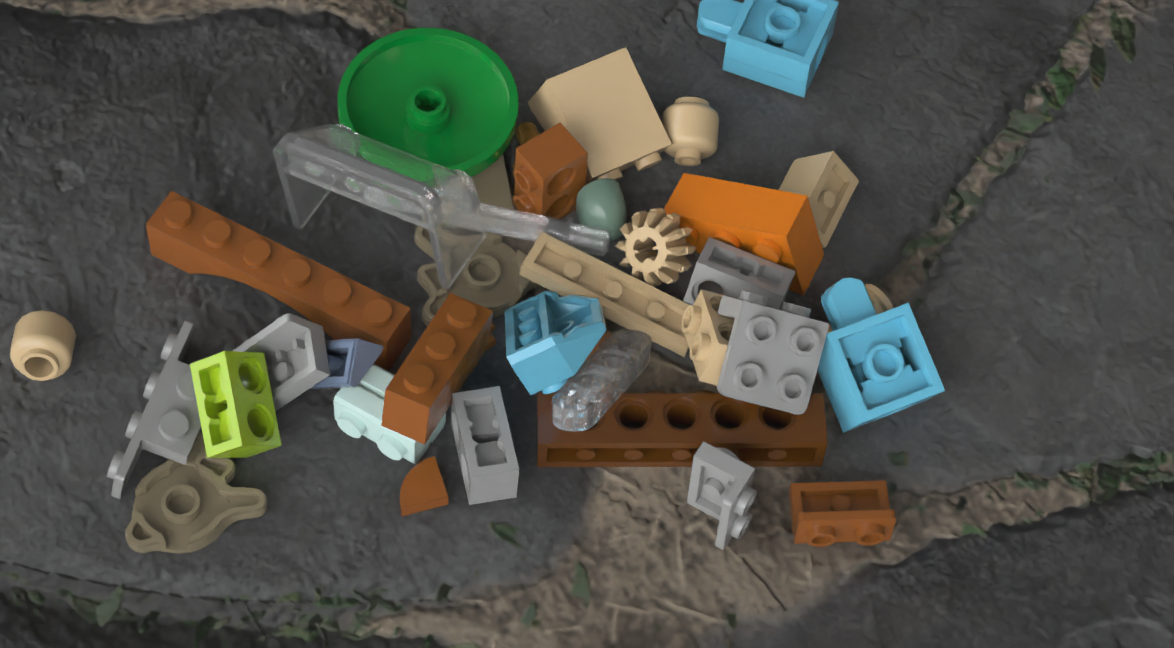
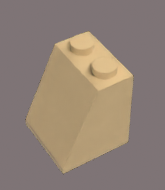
(606, 113)

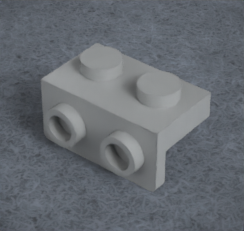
(293, 356)
(723, 490)

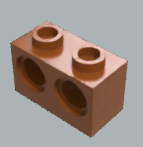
(549, 173)

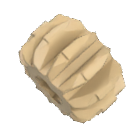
(669, 240)

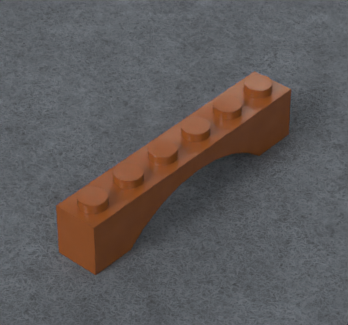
(214, 245)

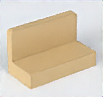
(828, 188)

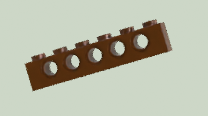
(662, 445)

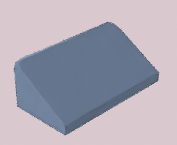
(348, 362)

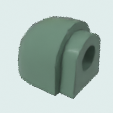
(602, 206)

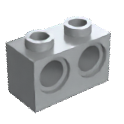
(730, 270)
(484, 445)

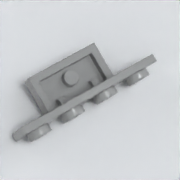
(170, 417)

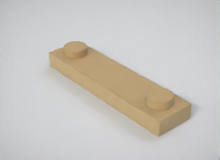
(620, 294)

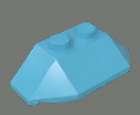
(551, 338)

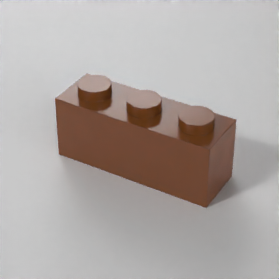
(436, 368)

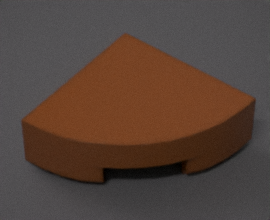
(423, 488)

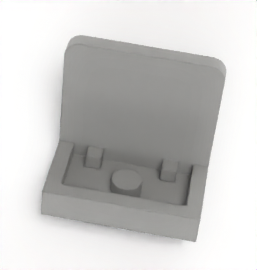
(770, 353)

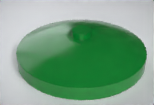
(432, 98)

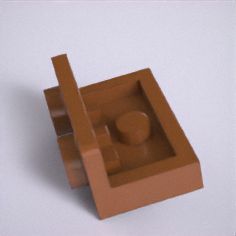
(841, 512)

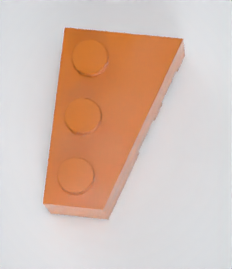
(753, 219)

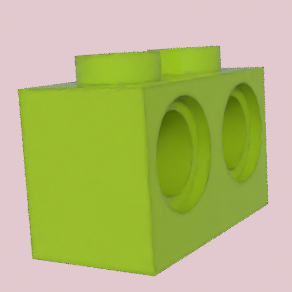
(235, 404)

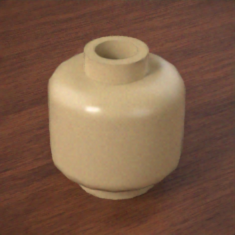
(691, 129)
(42, 345)

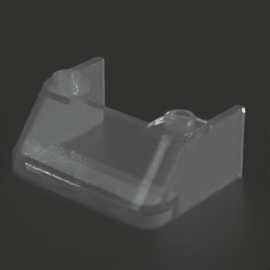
(387, 179)

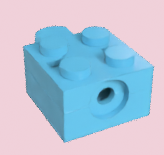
(771, 39)
(872, 359)

